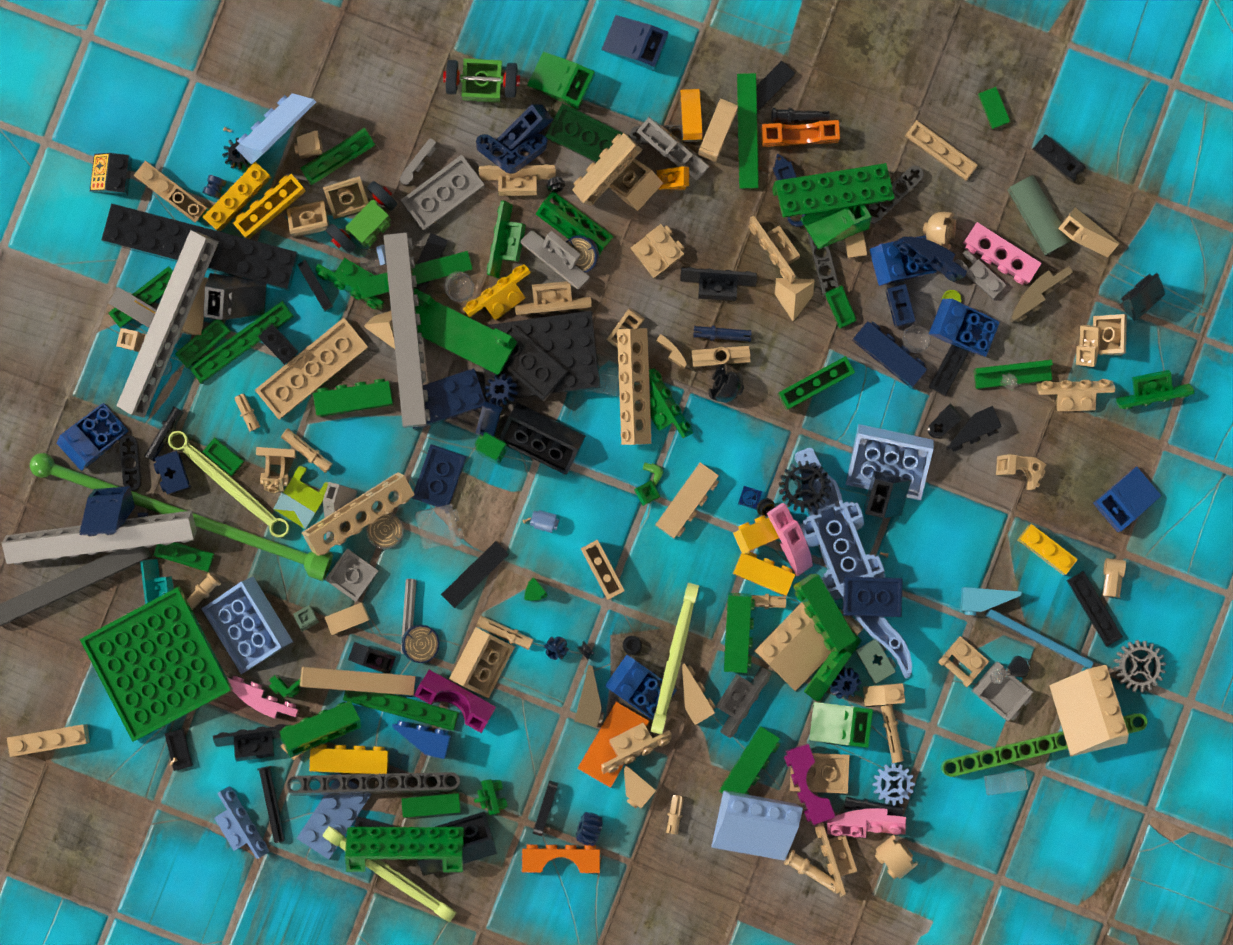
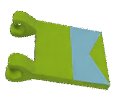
(299, 500)

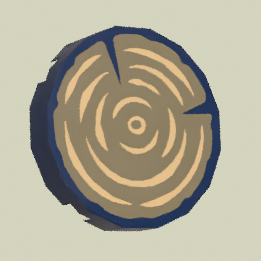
(588, 251)
(420, 643)

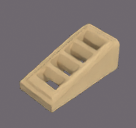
(632, 313)

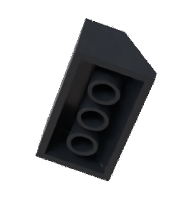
(541, 438)
(477, 842)

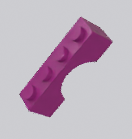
(437, 689)
(817, 807)

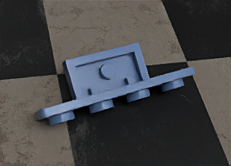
(238, 826)

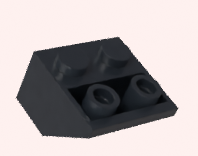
(886, 495)

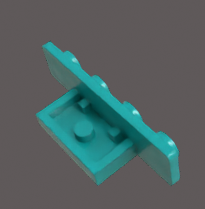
(152, 583)

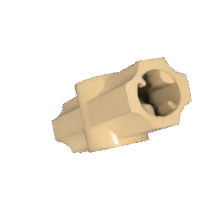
(734, 355)

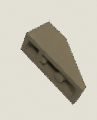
(589, 705)

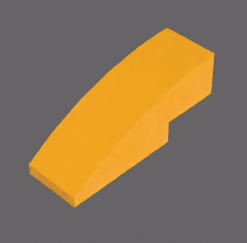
(691, 114)

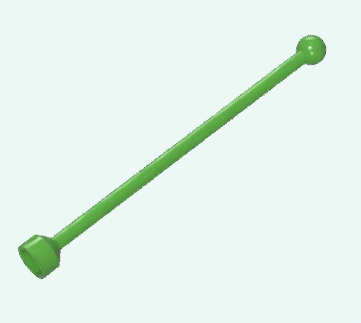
(316, 566)

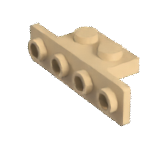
(519, 183)
(779, 247)
(552, 298)
(1076, 395)
(633, 744)
(839, 857)

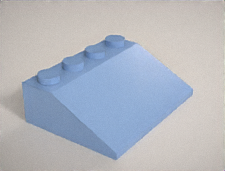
(274, 126)
(890, 454)
(247, 625)
(756, 825)

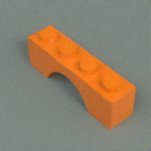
(786, 135)
(585, 858)

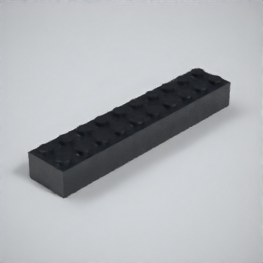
(232, 256)

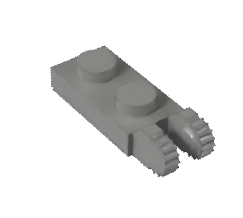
(417, 163)
(982, 276)

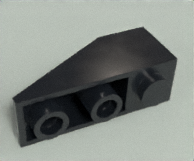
(979, 424)

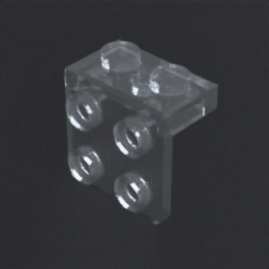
(439, 526)

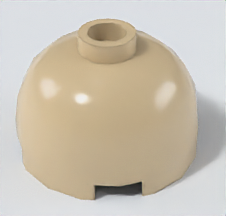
(940, 228)

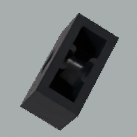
(277, 343)

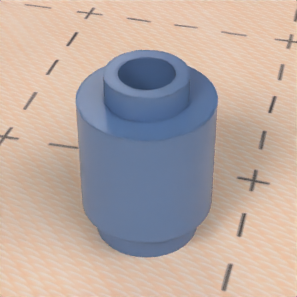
(544, 521)

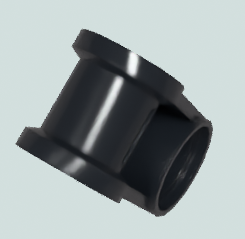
(946, 420)

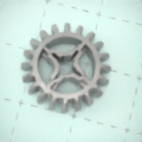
(1145, 673)

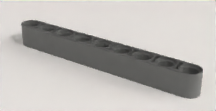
(71, 583)
(382, 779)

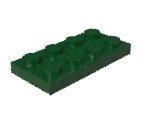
(581, 133)

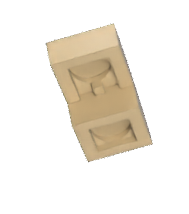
(855, 245)
(130, 339)
(1089, 345)
(675, 355)
(347, 618)

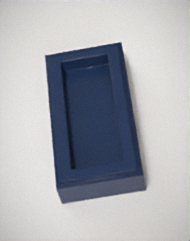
(489, 419)

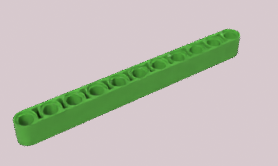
(1016, 754)

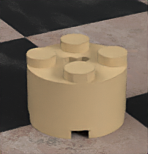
(896, 857)

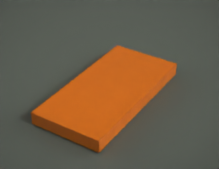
(617, 722)

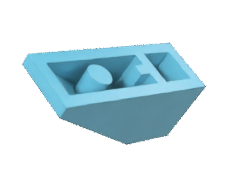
(979, 600)

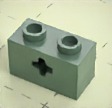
(876, 671)

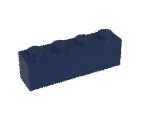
(889, 354)

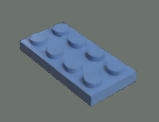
(332, 811)

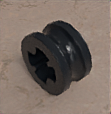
(585, 650)

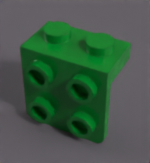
(280, 687)

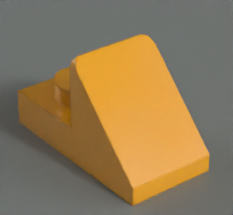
(674, 178)

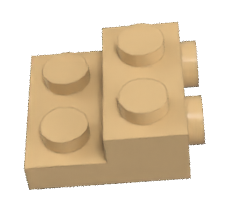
(658, 250)

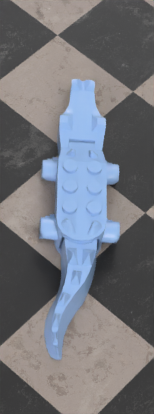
(835, 533)

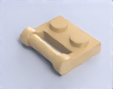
(967, 656)

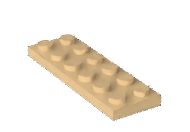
(311, 368)

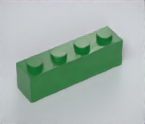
(816, 383)
(352, 399)
(491, 448)
(824, 612)
(737, 632)
(320, 728)
(751, 761)

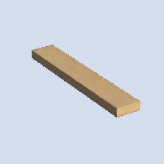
(357, 681)

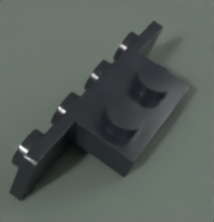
(718, 283)
(250, 743)

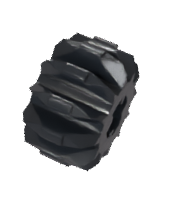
(232, 158)

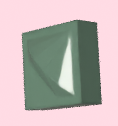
(306, 618)

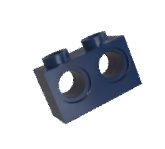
(900, 306)

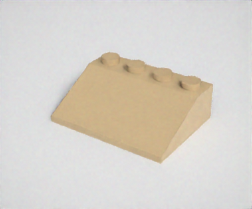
(607, 169)
(794, 648)
(1089, 711)

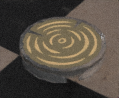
(386, 532)

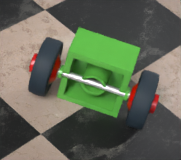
(481, 79)
(367, 222)

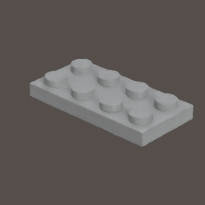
(442, 192)

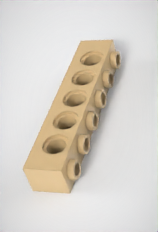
(634, 386)
(315, 534)

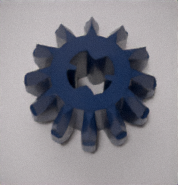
(499, 397)
(851, 685)
(589, 828)

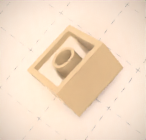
(636, 184)

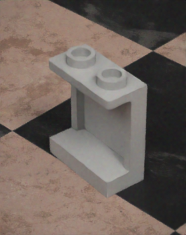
(1003, 697)

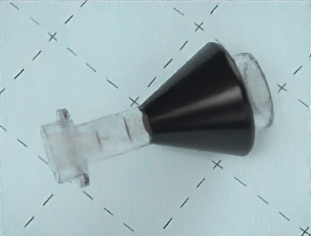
(1018, 667)

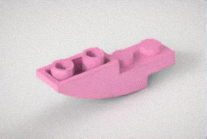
(792, 539)
(254, 697)
(858, 822)

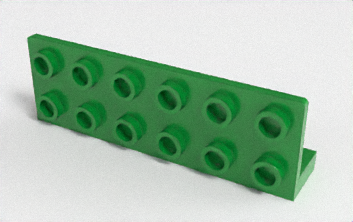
(833, 190)
(463, 335)
(404, 843)

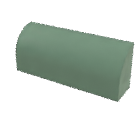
(1038, 214)

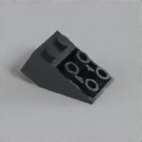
(1142, 296)
(233, 297)

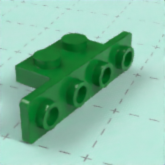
(506, 240)
(346, 279)
(1153, 388)
(664, 408)
(830, 670)

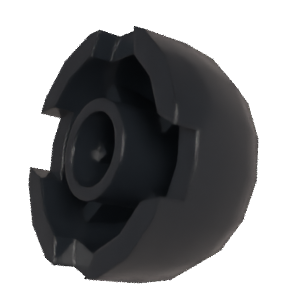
(727, 384)

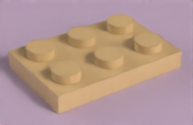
(827, 774)

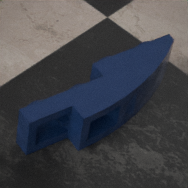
(926, 251)

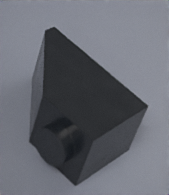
(371, 658)

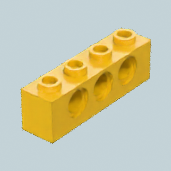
(237, 197)

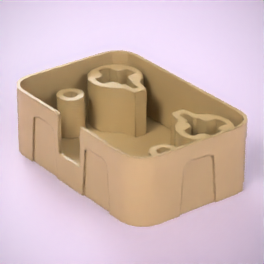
(717, 130)

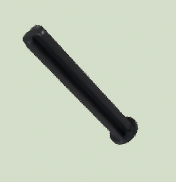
(272, 804)

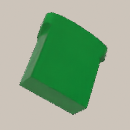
(534, 591)

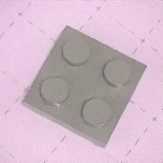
(351, 575)

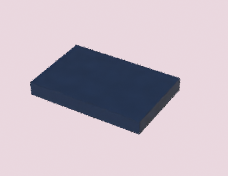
(439, 476)
(872, 596)

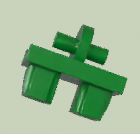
(488, 798)

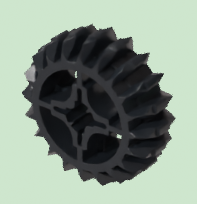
(810, 480)

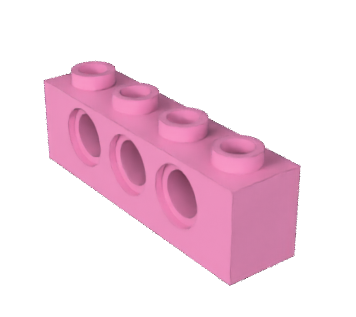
(1012, 253)

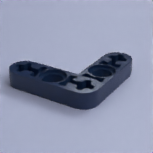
(510, 157)

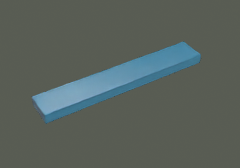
(1034, 636)

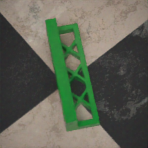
(571, 226)
(1025, 373)

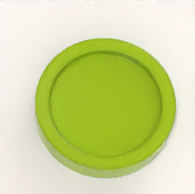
(952, 294)

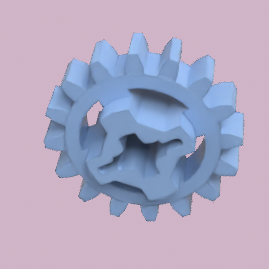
(899, 777)

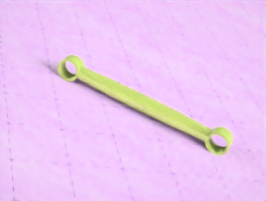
(228, 484)
(676, 653)
(396, 878)

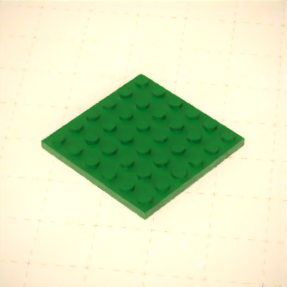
(156, 664)

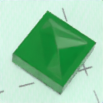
(647, 493)

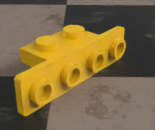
(501, 296)

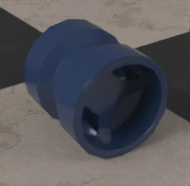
(214, 186)

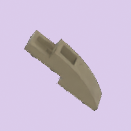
(1033, 297)

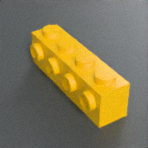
(269, 207)

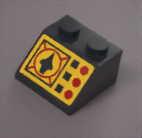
(111, 173)

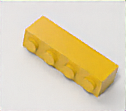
(349, 760)

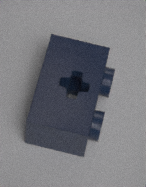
(180, 479)

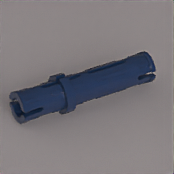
(721, 333)

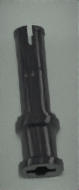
(791, 115)

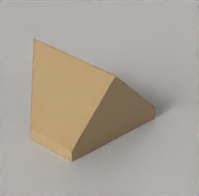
(794, 295)
(382, 327)

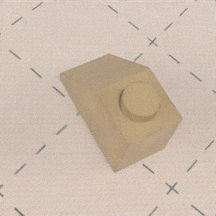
(309, 145)
(883, 694)
(636, 788)

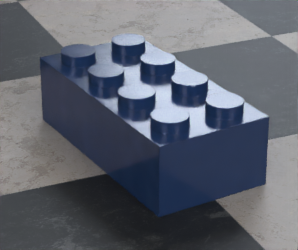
(453, 397)

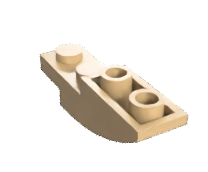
(170, 191)

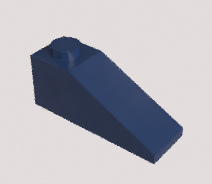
(525, 126)

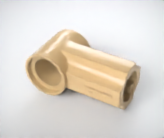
(1114, 572)

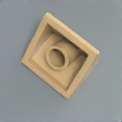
(346, 197)
(307, 219)
(1112, 334)

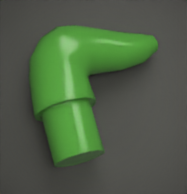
(653, 468)

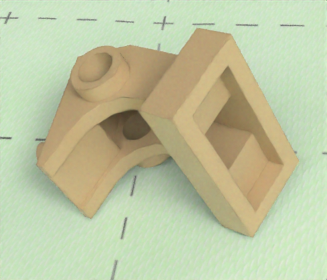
(275, 456)
(1010, 463)

